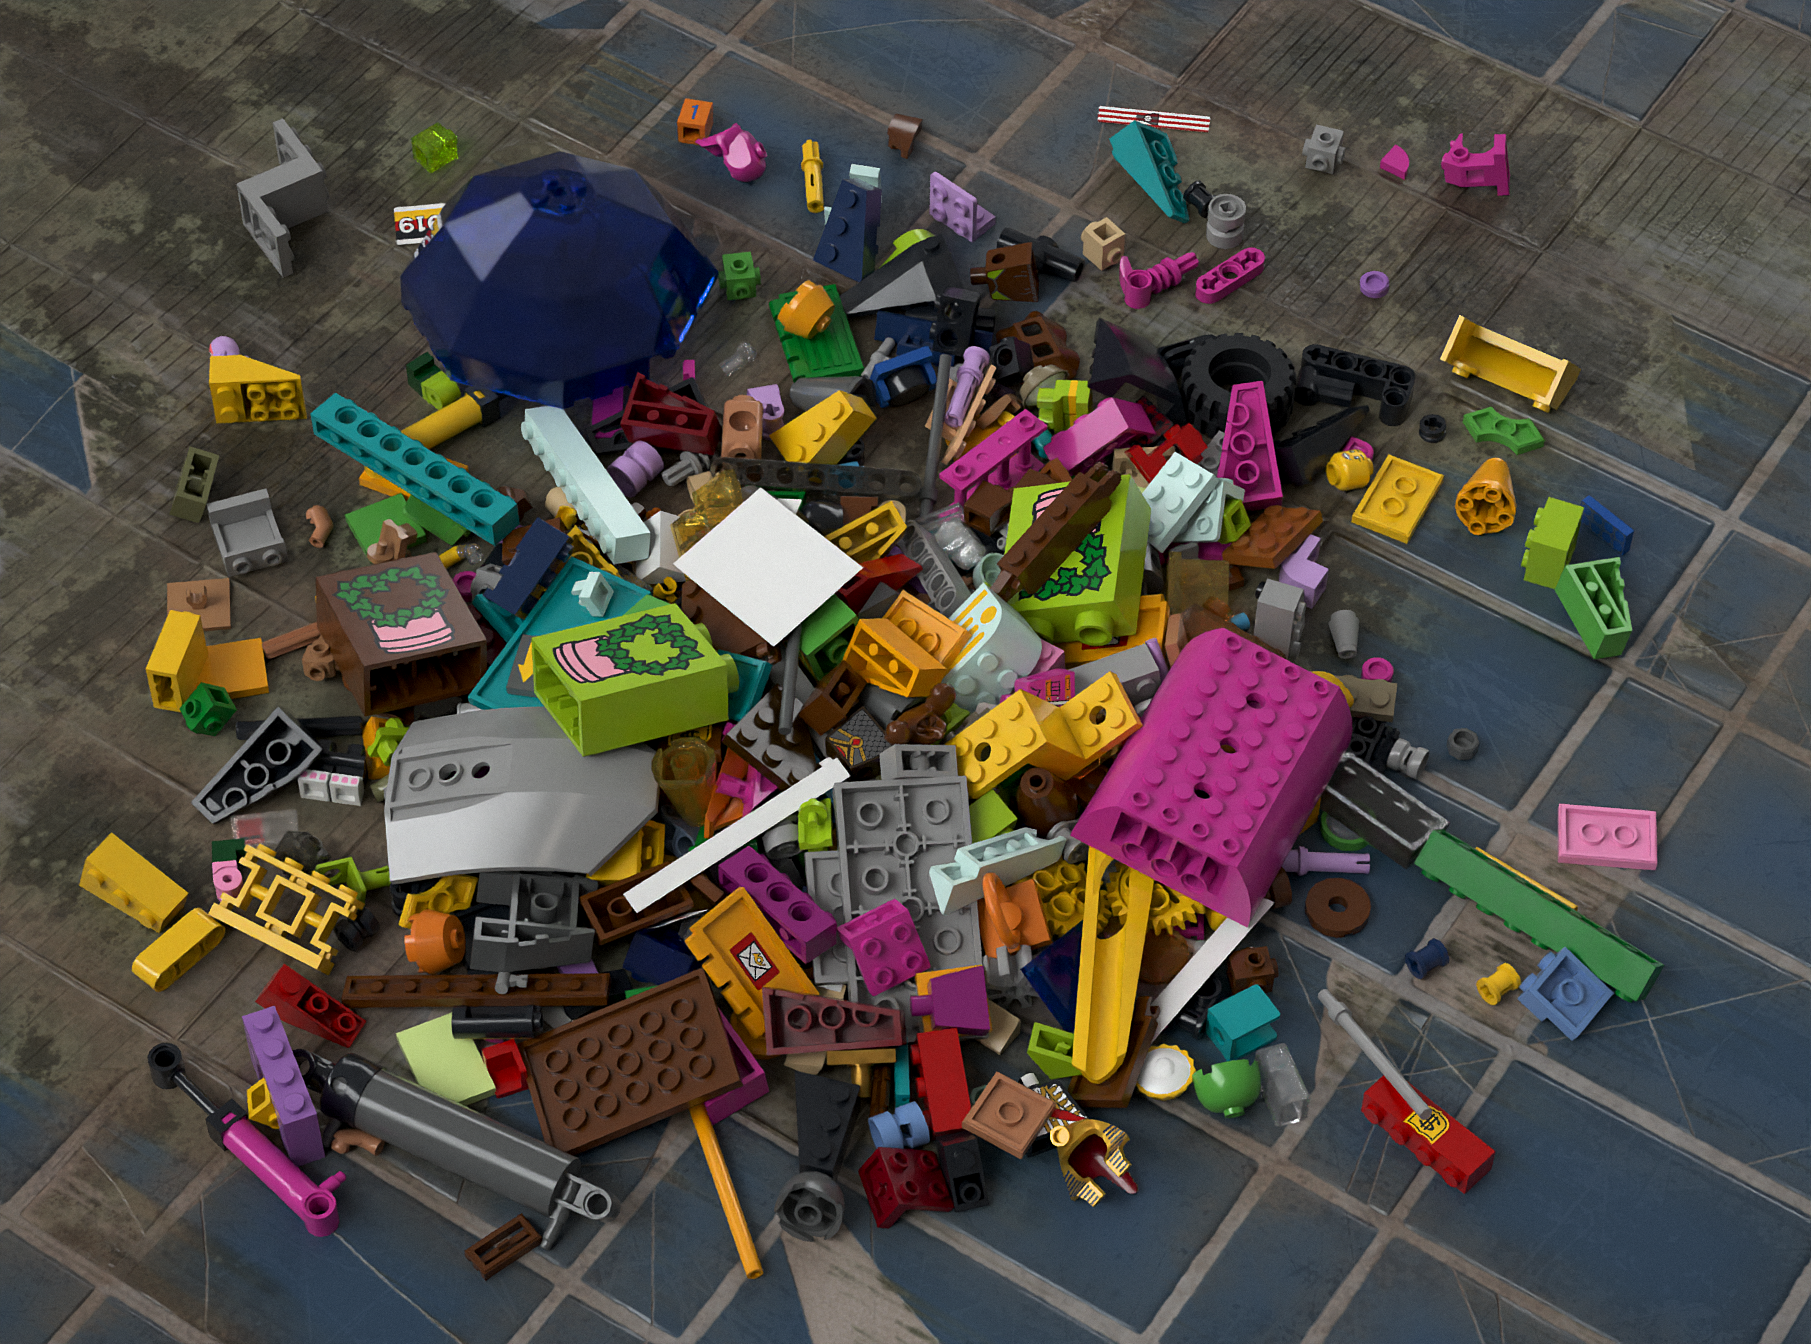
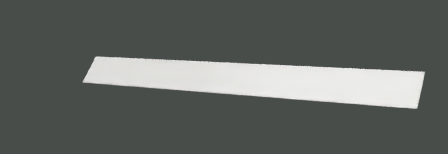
(735, 835)

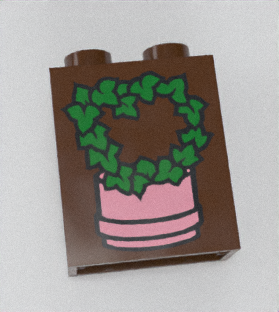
(400, 633)

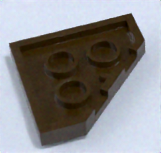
(776, 756)

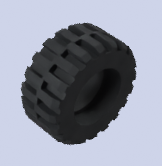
(1235, 361)

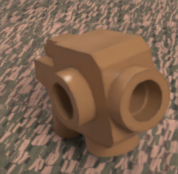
(318, 661)

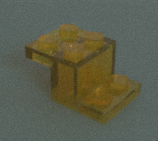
(712, 505)

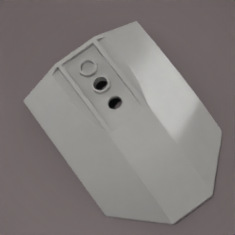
(530, 812)

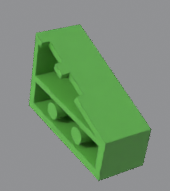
(1597, 605)

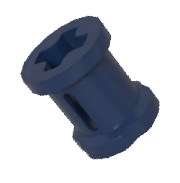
(1427, 958)

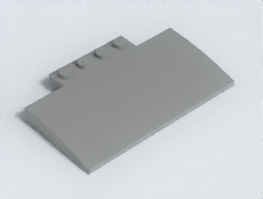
(885, 847)

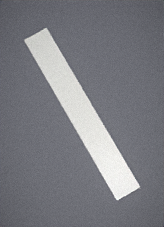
(1202, 966)

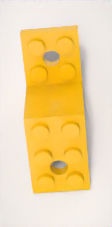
(1044, 735)

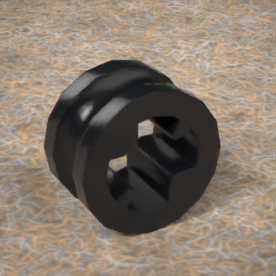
(1432, 436)

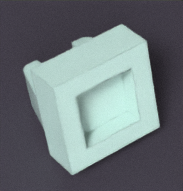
(593, 593)

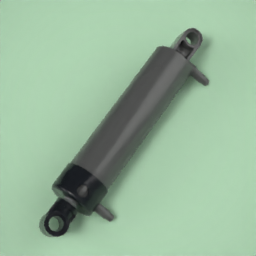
(454, 1139)

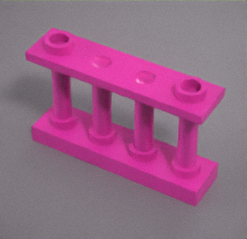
(996, 453)

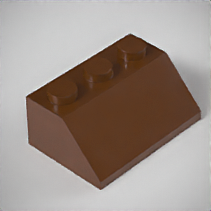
(613, 915)

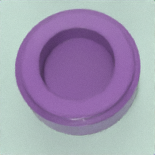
(1374, 284)

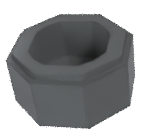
(1462, 744)

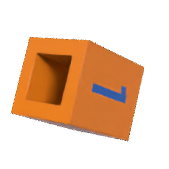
(694, 121)

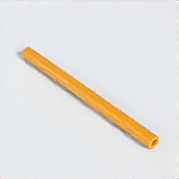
(726, 1192)

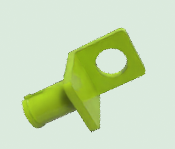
(354, 878)

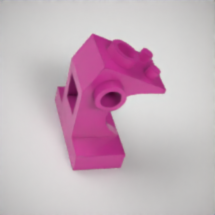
(1480, 169)

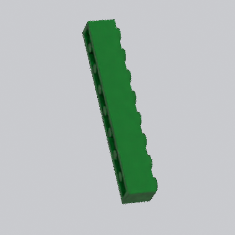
(1537, 914)

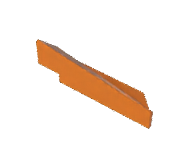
(724, 809)

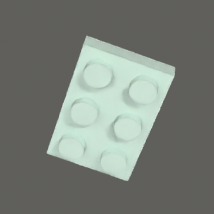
(1175, 497)

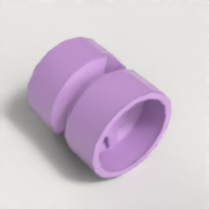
(635, 467)

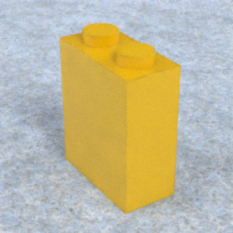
(176, 660)

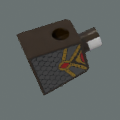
(857, 746)

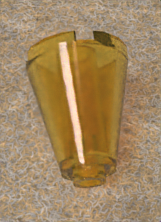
(687, 777)

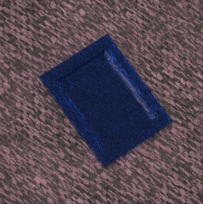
(1056, 976)

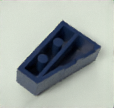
(851, 230)

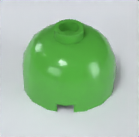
(1228, 1087)

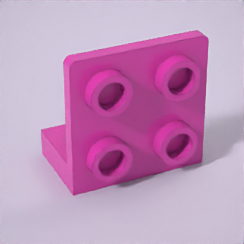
(885, 946)

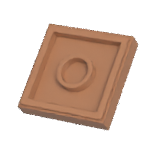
(1008, 1115)

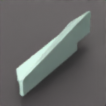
(1007, 855)

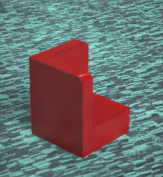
(505, 1068)

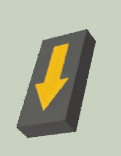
(521, 675)

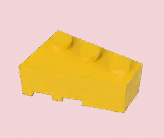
(132, 884)

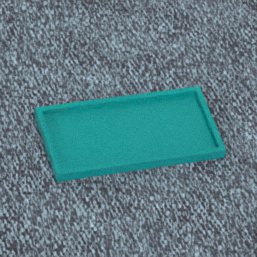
(552, 613)

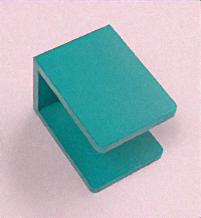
(1242, 1023)

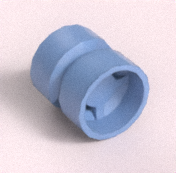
(886, 1128)

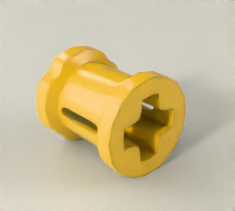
(1498, 984)

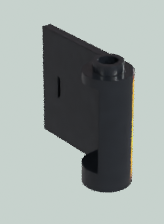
(497, 1021)

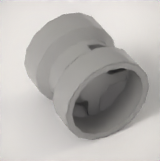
(1408, 758)

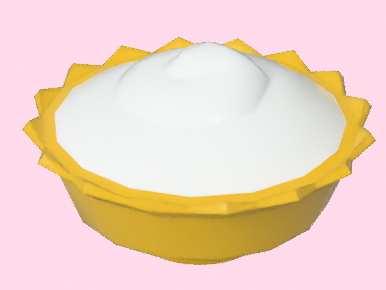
(1165, 1072)

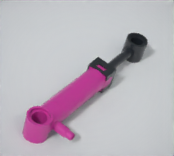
(233, 1131)

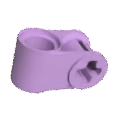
(772, 407)

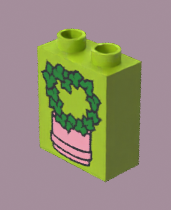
(1100, 582)
(632, 679)

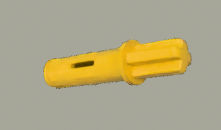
(812, 167)

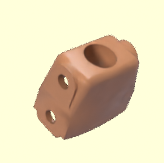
(743, 430)

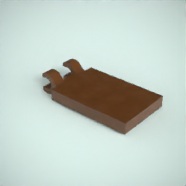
(1118, 1089)

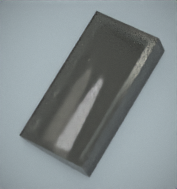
(1379, 810)

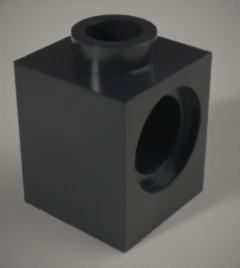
(1011, 360)

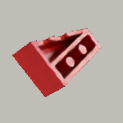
(941, 1080)

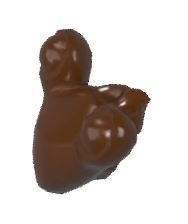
(923, 723)

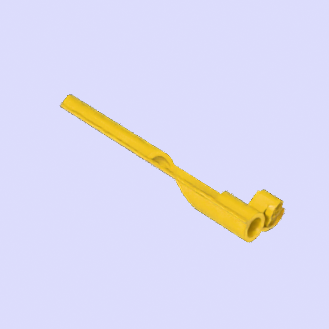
(1108, 975)

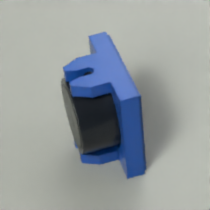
(904, 378)

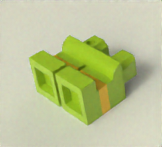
(1064, 404)

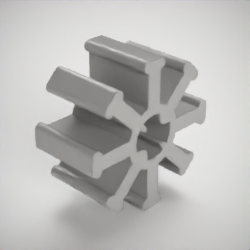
(1005, 979)

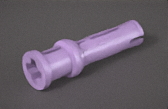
(969, 377)
(1304, 861)

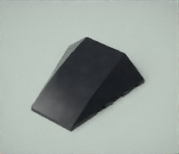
(1130, 358)

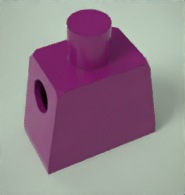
(955, 1002)

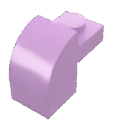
(1302, 571)

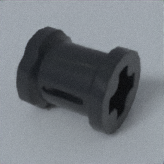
(1199, 197)

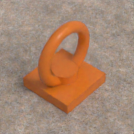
(1011, 916)

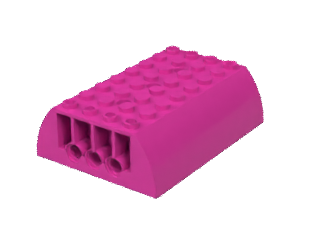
(1287, 746)

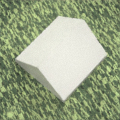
(661, 551)

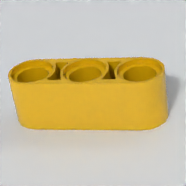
(178, 949)

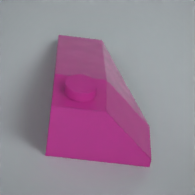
(1249, 448)

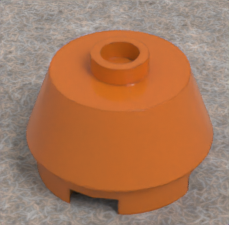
(435, 941)

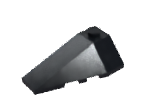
(905, 280)

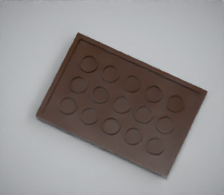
(630, 1064)

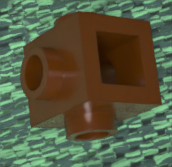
(1251, 967)

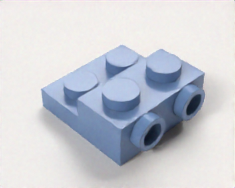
(1564, 992)

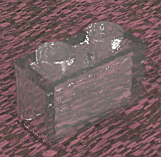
(1282, 1085)

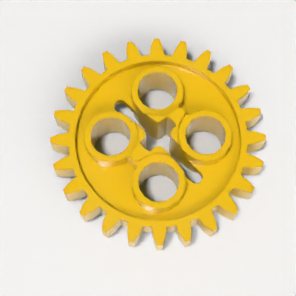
(1063, 896)
(1162, 911)

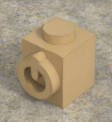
(1103, 243)

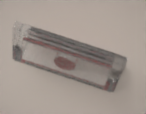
(265, 827)

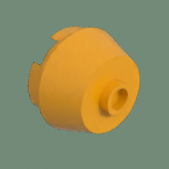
(807, 311)

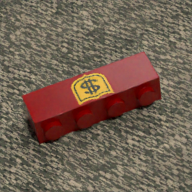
(1436, 1142)

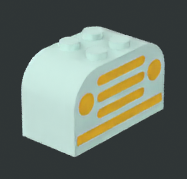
(995, 655)

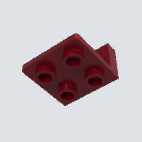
(901, 1181)

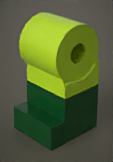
(431, 382)

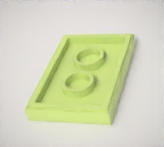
(446, 1063)

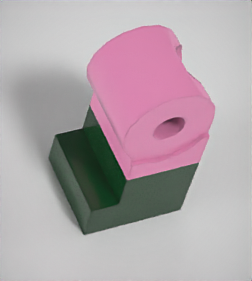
(226, 867)

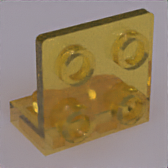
(1194, 581)

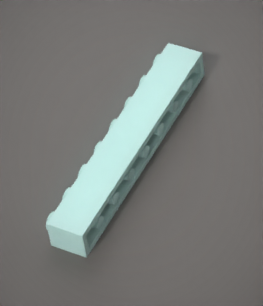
(586, 484)

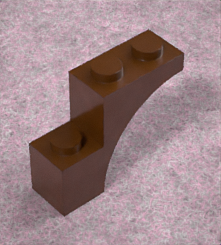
(991, 504)

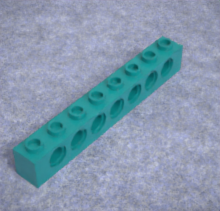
(415, 468)

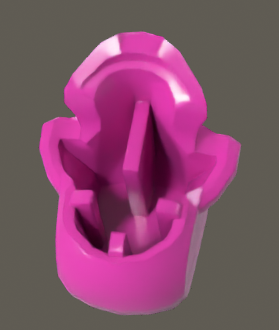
(740, 152)

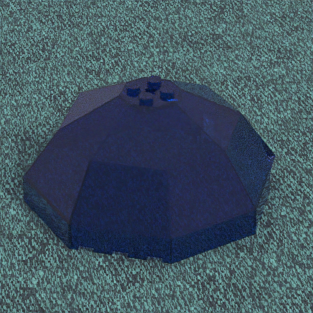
(556, 280)

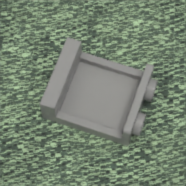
(246, 532)

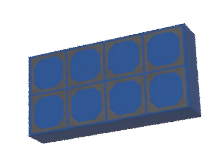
(1606, 525)

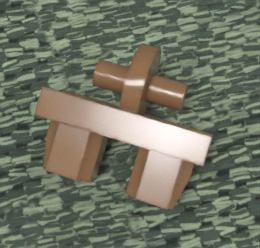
(392, 543)

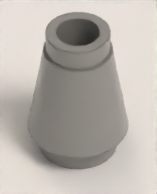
(1344, 630)

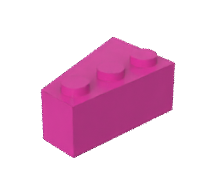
(1098, 434)

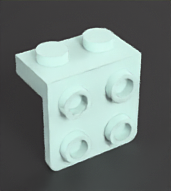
(1207, 520)

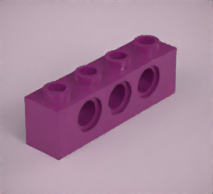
(790, 912)

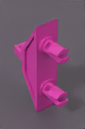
(752, 792)

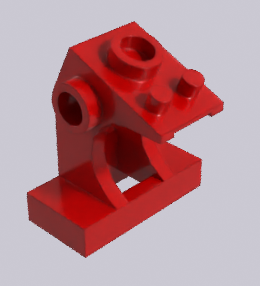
(1186, 439)

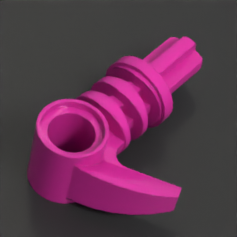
(1139, 283)

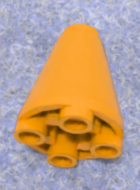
(1487, 499)

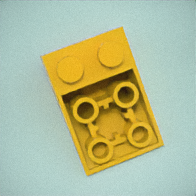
(254, 391)

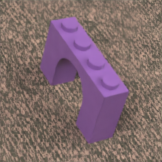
(292, 1103)

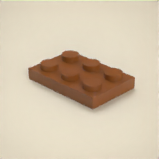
(1273, 537)

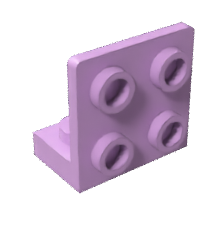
(958, 209)

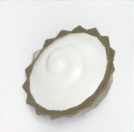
(1039, 378)

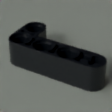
(1373, 378)

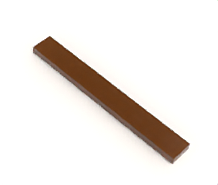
(475, 990)

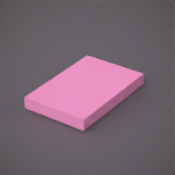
(1607, 837)

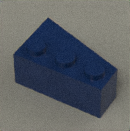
(531, 568)

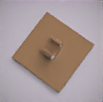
(203, 598)

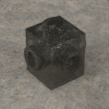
(303, 849)

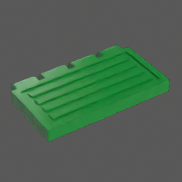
(825, 354)

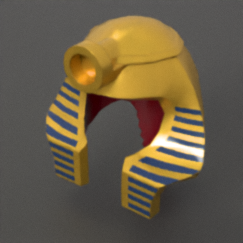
(1089, 1151)

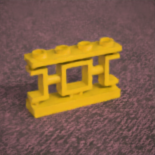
(275, 931)

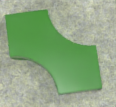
(1489, 425)

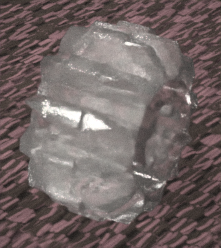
(960, 543)

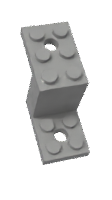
(283, 197)

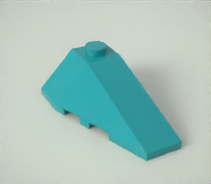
(1151, 161)

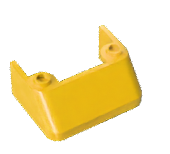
(1509, 364)

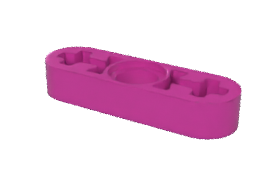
(1224, 286)

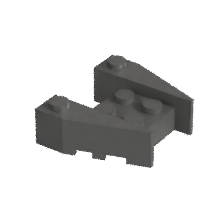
(539, 925)

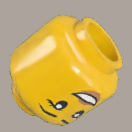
(1349, 470)

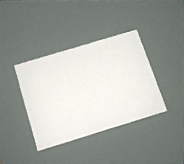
(767, 566)

